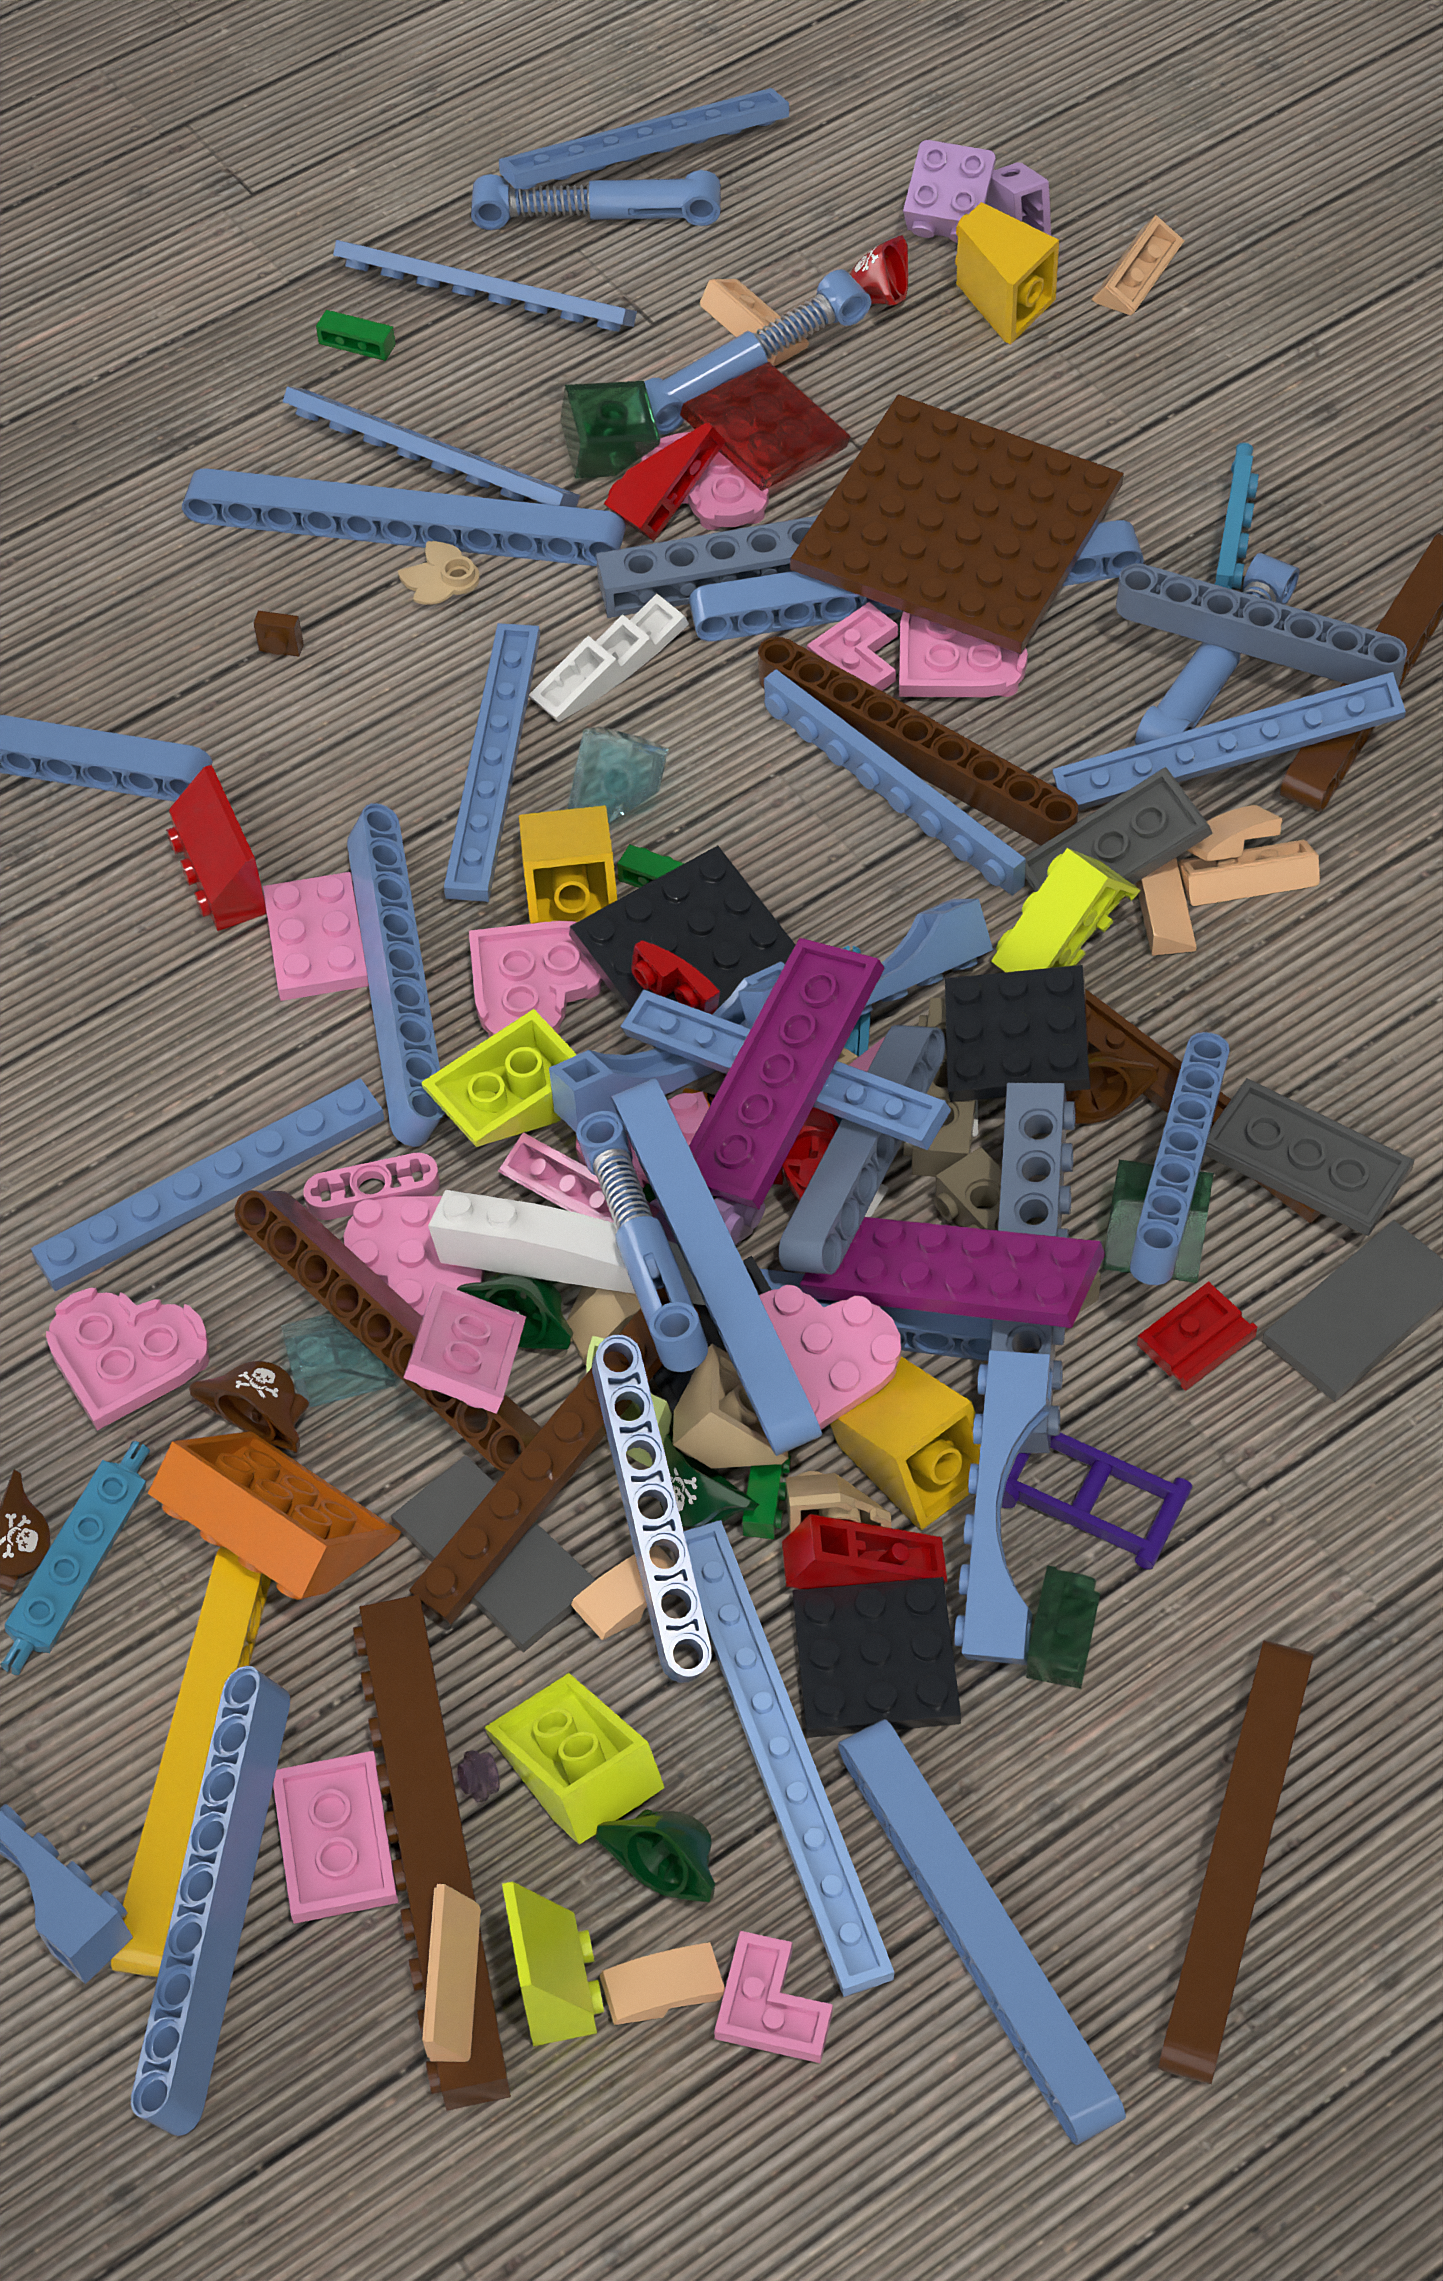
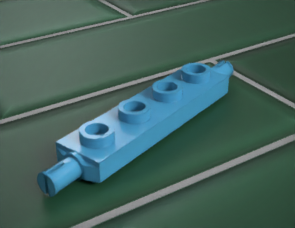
(1238, 516)
(75, 1557)

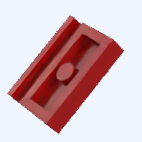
(1196, 1335)

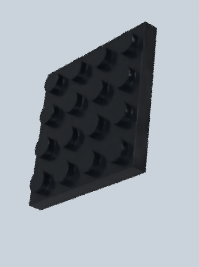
(693, 911)

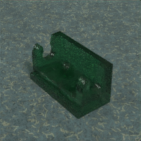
(1063, 1628)

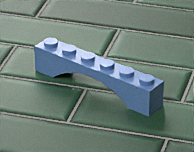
(937, 941)
(591, 1078)
(1015, 1404)
(69, 1916)

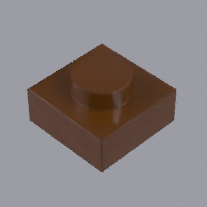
(278, 633)

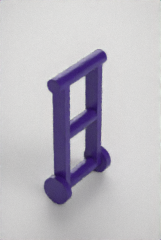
(1079, 1514)

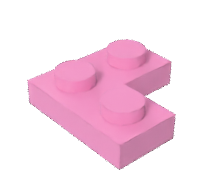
(853, 645)
(758, 2012)

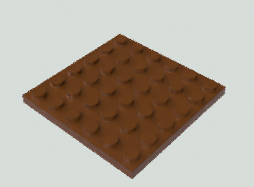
(958, 523)

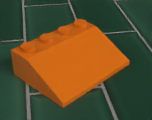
(269, 1512)

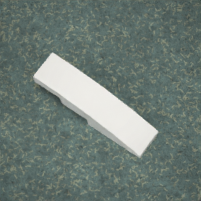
(605, 663)

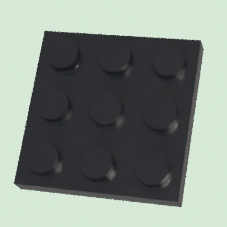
(1016, 1031)
(876, 1656)

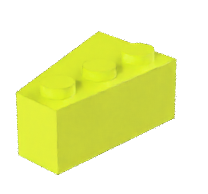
(1063, 914)

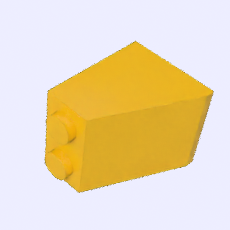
(1005, 269)
(567, 863)
(913, 1443)

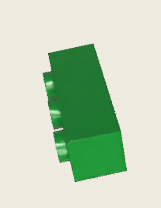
(355, 335)
(642, 866)
(768, 1490)

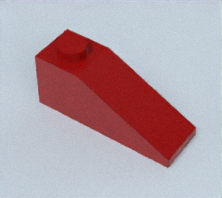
(659, 484)
(846, 1553)

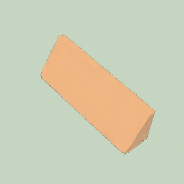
(1139, 267)
(743, 311)
(1254, 874)
(1166, 911)
(451, 1976)

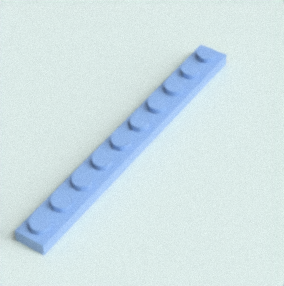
(786, 1765)

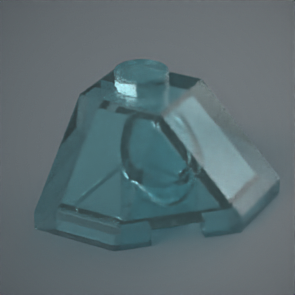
(616, 771)
(332, 1361)

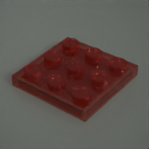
(766, 425)

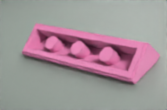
(557, 1178)

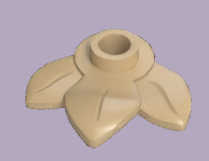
(441, 576)

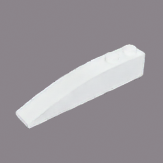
(534, 1242)

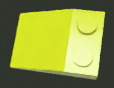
(502, 1082)
(577, 1757)
(551, 1967)

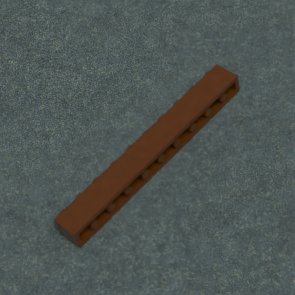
(425, 1823)

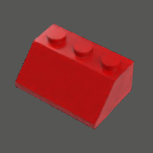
(215, 853)

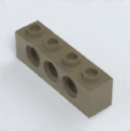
(955, 1138)
(977, 1183)

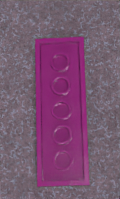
(782, 1069)
(964, 1272)

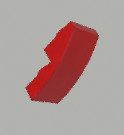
(667, 973)

